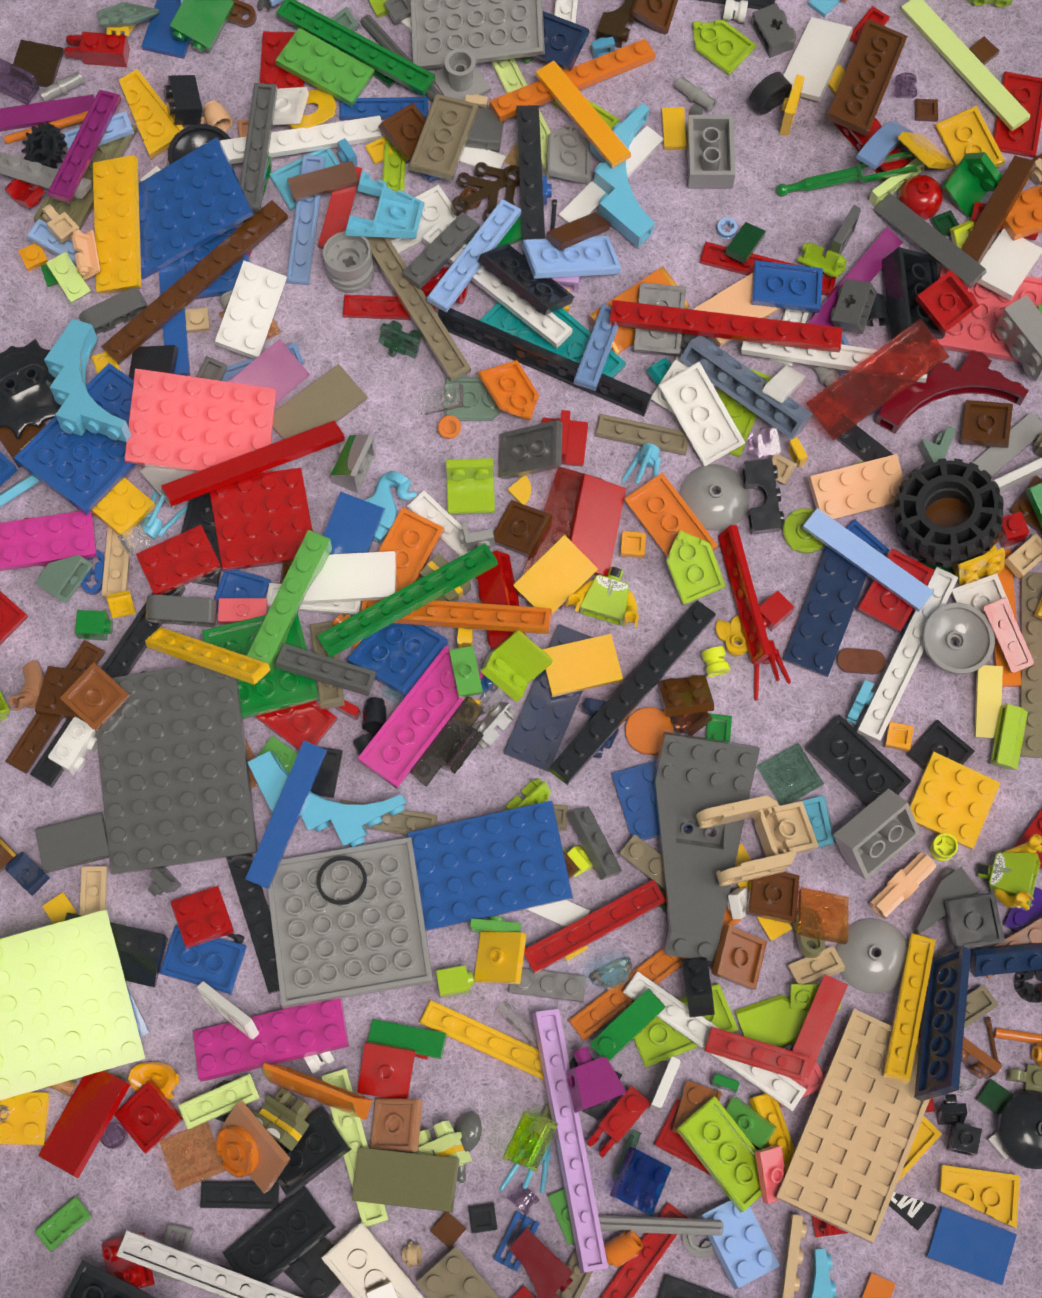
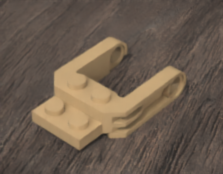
(781, 831)

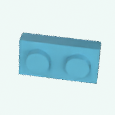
(820, 820)

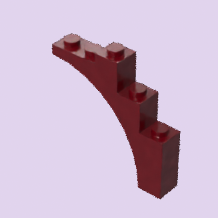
(945, 381)
(541, 1265)

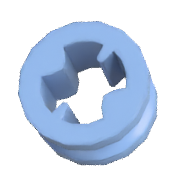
(727, 235)

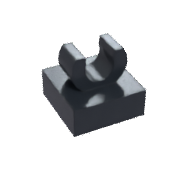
(951, 1112)

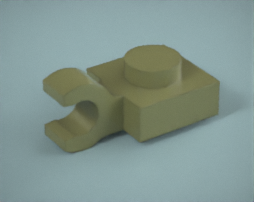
(1030, 1077)

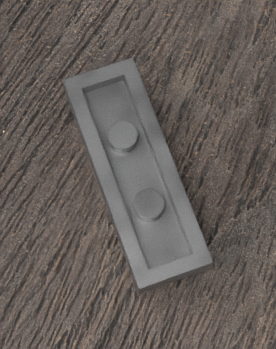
(550, 985)

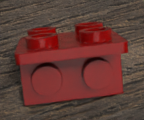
(573, 439)
(126, 1270)

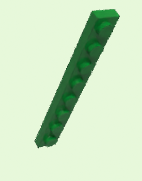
(356, 46)
(407, 600)

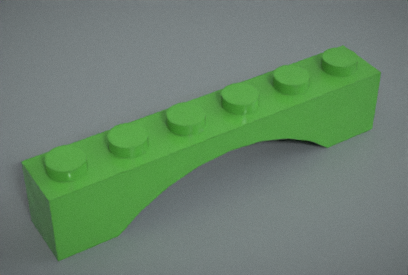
(279, 619)

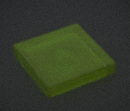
(530, 1141)

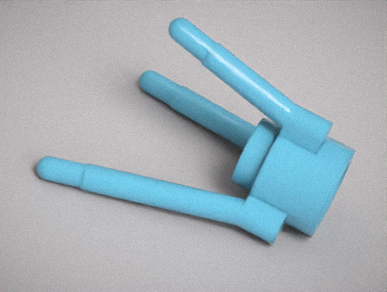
(647, 458)
(152, 525)
(546, 1159)

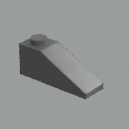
(952, 886)

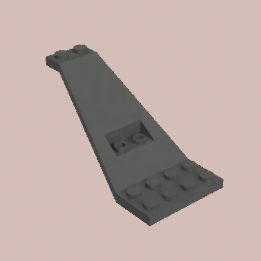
(688, 779)

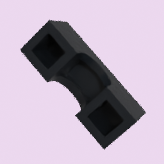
(762, 476)

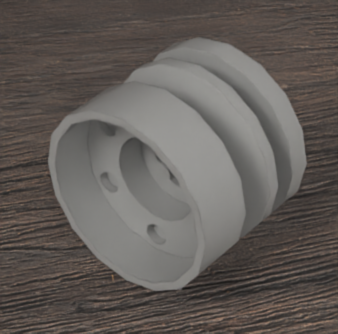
(348, 262)

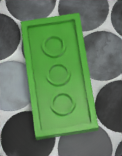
(325, 67)

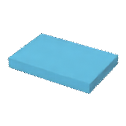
(293, 169)

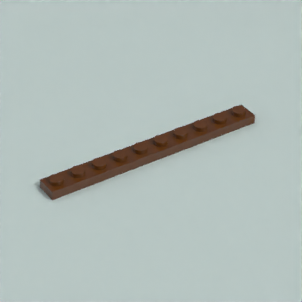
(194, 282)

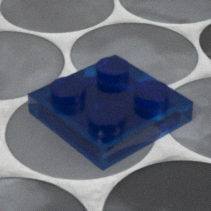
(640, 1181)

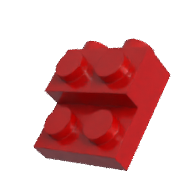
(947, 301)

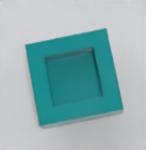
(658, 370)

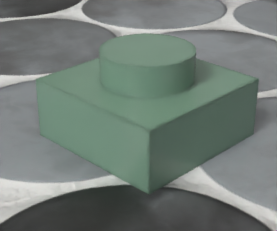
(346, 19)

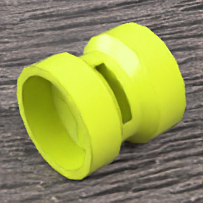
(715, 661)
(946, 844)

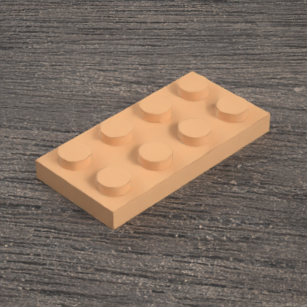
(857, 487)

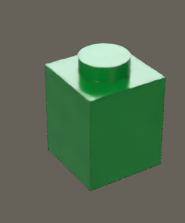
(93, 625)

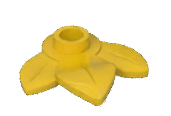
(730, 633)

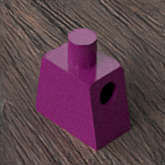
(592, 1081)

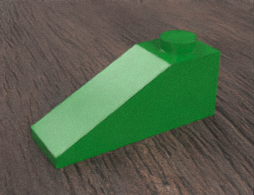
(628, 1025)

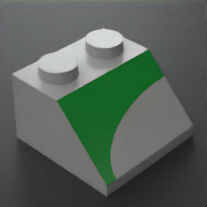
(353, 462)

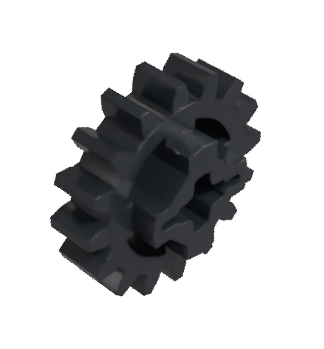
(44, 145)

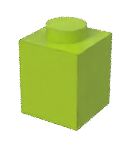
(454, 981)

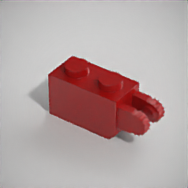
(99, 49)
(620, 1119)

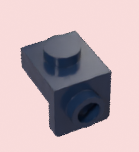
(27, 873)

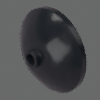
(192, 138)
(1021, 1129)

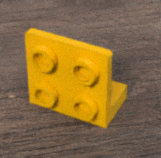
(988, 564)

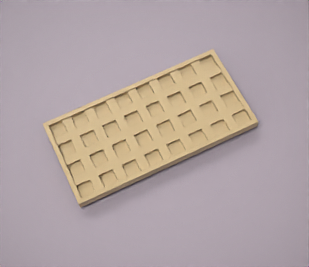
(855, 1134)

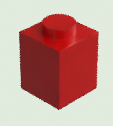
(1013, 529)
(775, 610)

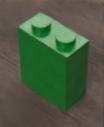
(201, 22)

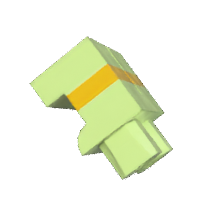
(446, 1145)

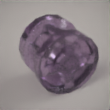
(906, 85)
(111, 1135)
(523, 1199)

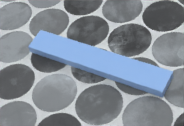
(466, 264)
(868, 560)

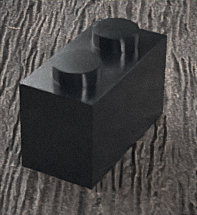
(183, 99)
(698, 987)

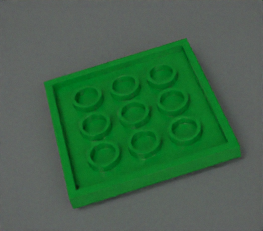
(272, 691)

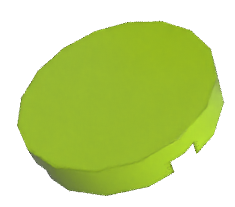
(796, 536)

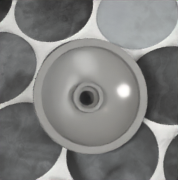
(711, 509)
(970, 631)
(861, 967)

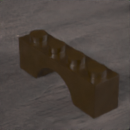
(616, 24)

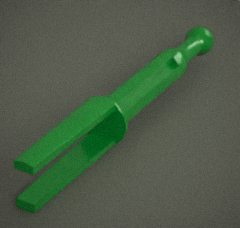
(846, 176)

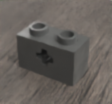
(773, 30)
(853, 305)

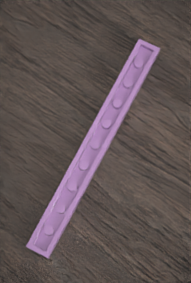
(570, 1143)

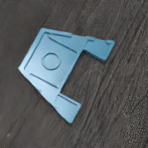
(396, 213)

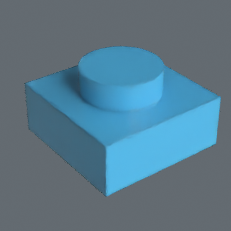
(602, 46)
(346, 152)

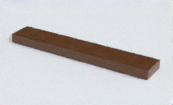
(998, 207)
(43, 726)

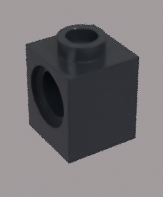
(964, 1139)

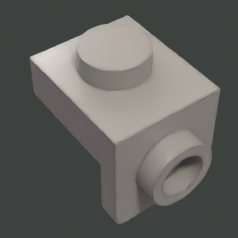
(476, 539)

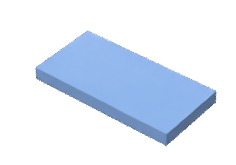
(585, 258)

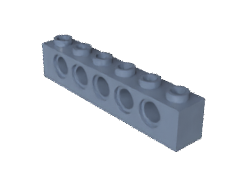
(745, 387)

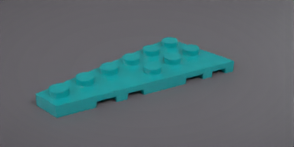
(571, 348)

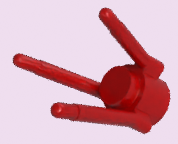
(770, 660)

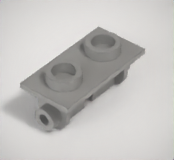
(499, 717)

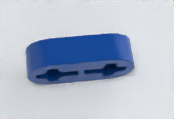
(98, 576)

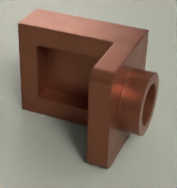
(691, 722)

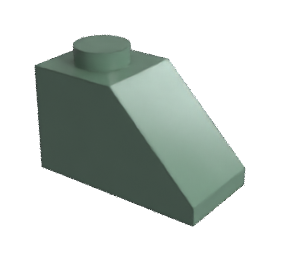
(64, 576)

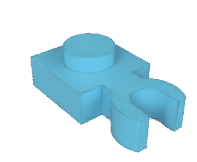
(864, 698)

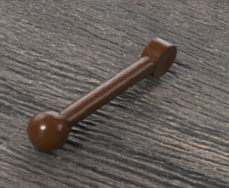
(991, 1039)

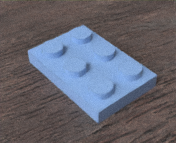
(742, 1246)

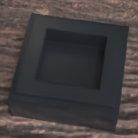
(482, 1218)

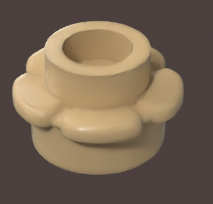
(412, 1254)

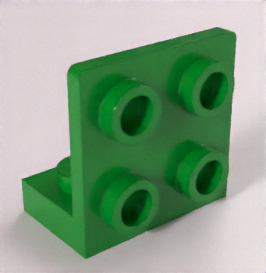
(971, 181)

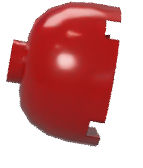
(921, 195)

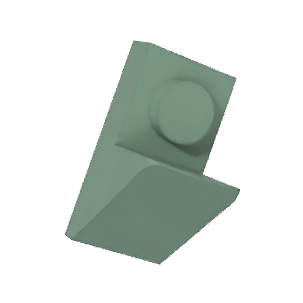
(937, 450)

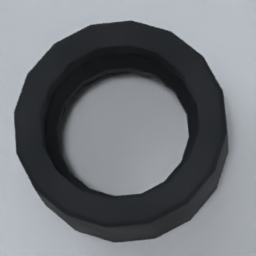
(770, 92)

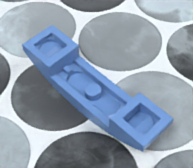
(881, 144)

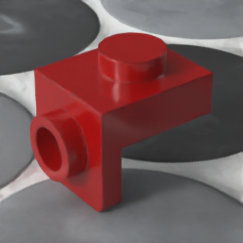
(24, 193)

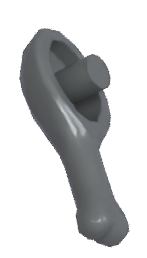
(471, 1130)

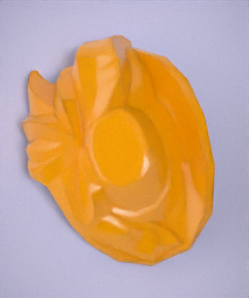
(160, 1073)

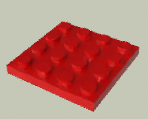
(261, 519)

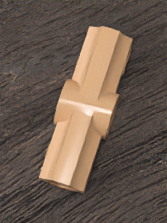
(903, 885)

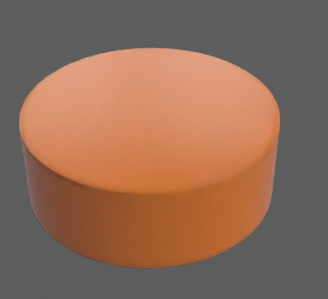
(449, 426)

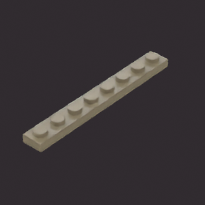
(419, 309)
(1031, 676)

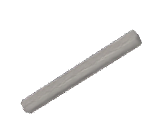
(661, 1225)

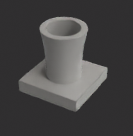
(460, 76)

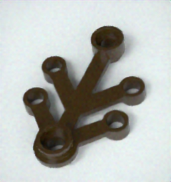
(489, 188)

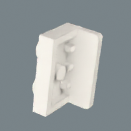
(74, 746)

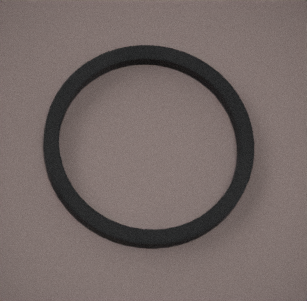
(340, 858)

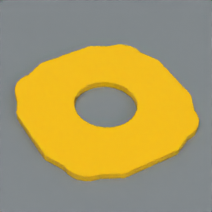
(325, 110)

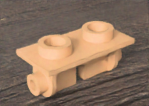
(87, 256)

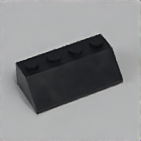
(905, 277)
(138, 951)

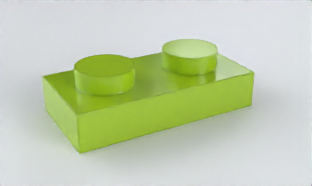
(68, 277)

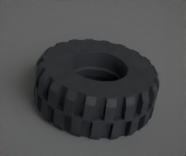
(941, 481)

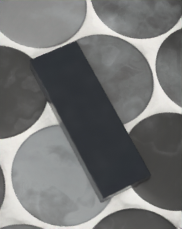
(238, 1195)

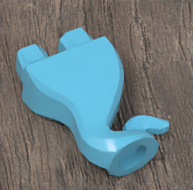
(383, 498)

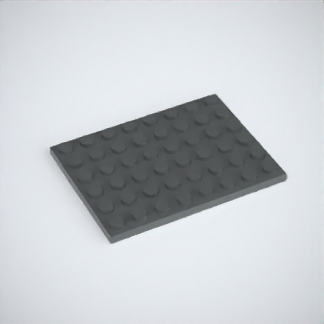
(176, 771)

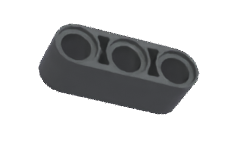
(114, 310)
(181, 610)

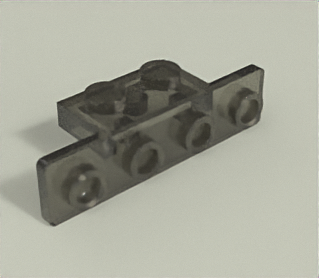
(451, 744)

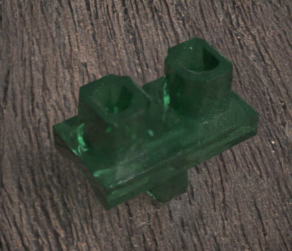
(399, 341)

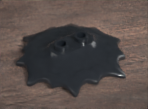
(25, 388)

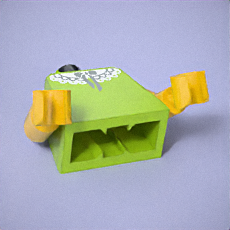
(606, 599)
(1014, 874)

